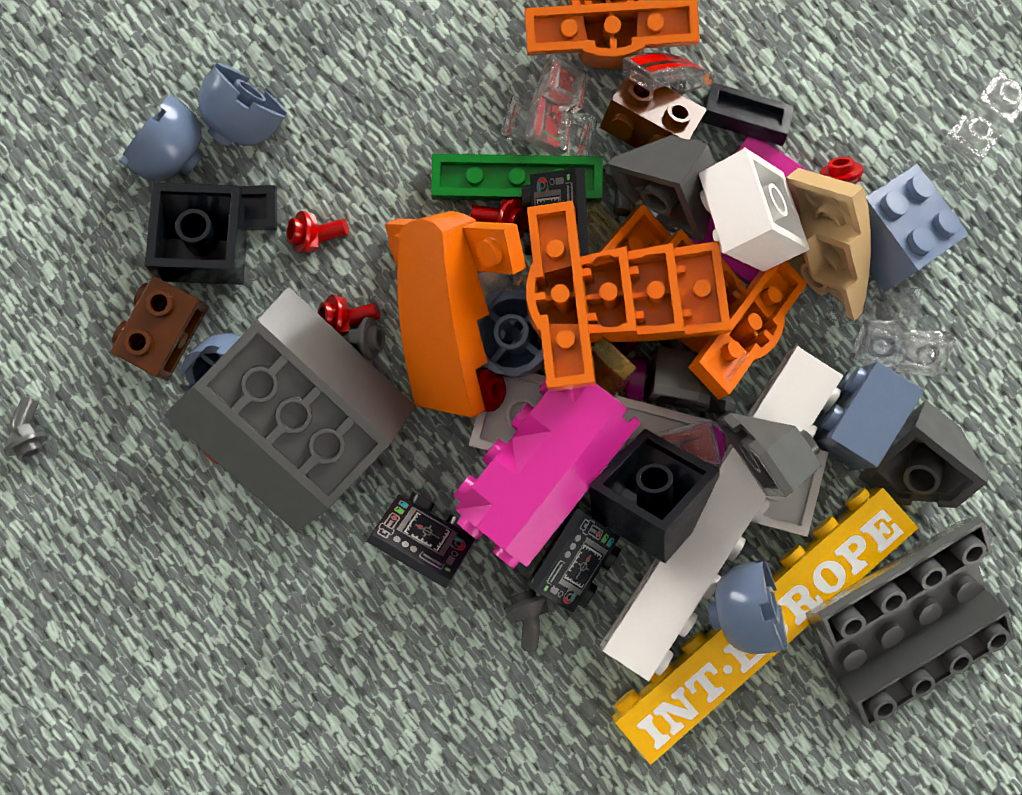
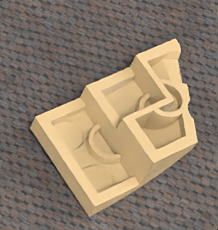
(838, 237)

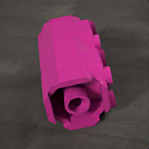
(542, 469)

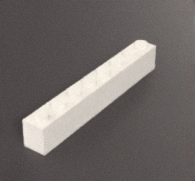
(671, 590)

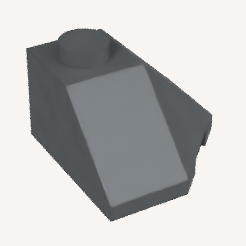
(667, 182)
(676, 385)
(772, 451)
(928, 462)

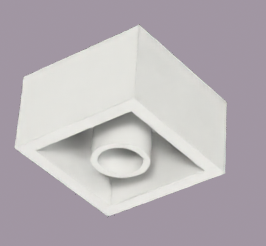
(752, 211)

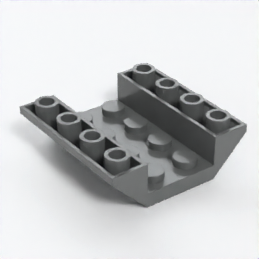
(292, 411)
(912, 623)

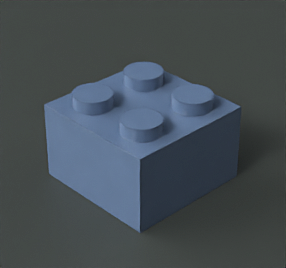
(909, 227)
(866, 415)

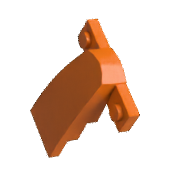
(611, 29)
(614, 294)
(444, 299)
(754, 311)

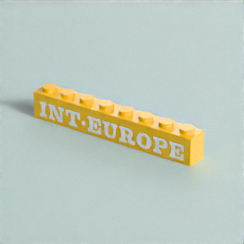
(713, 669)

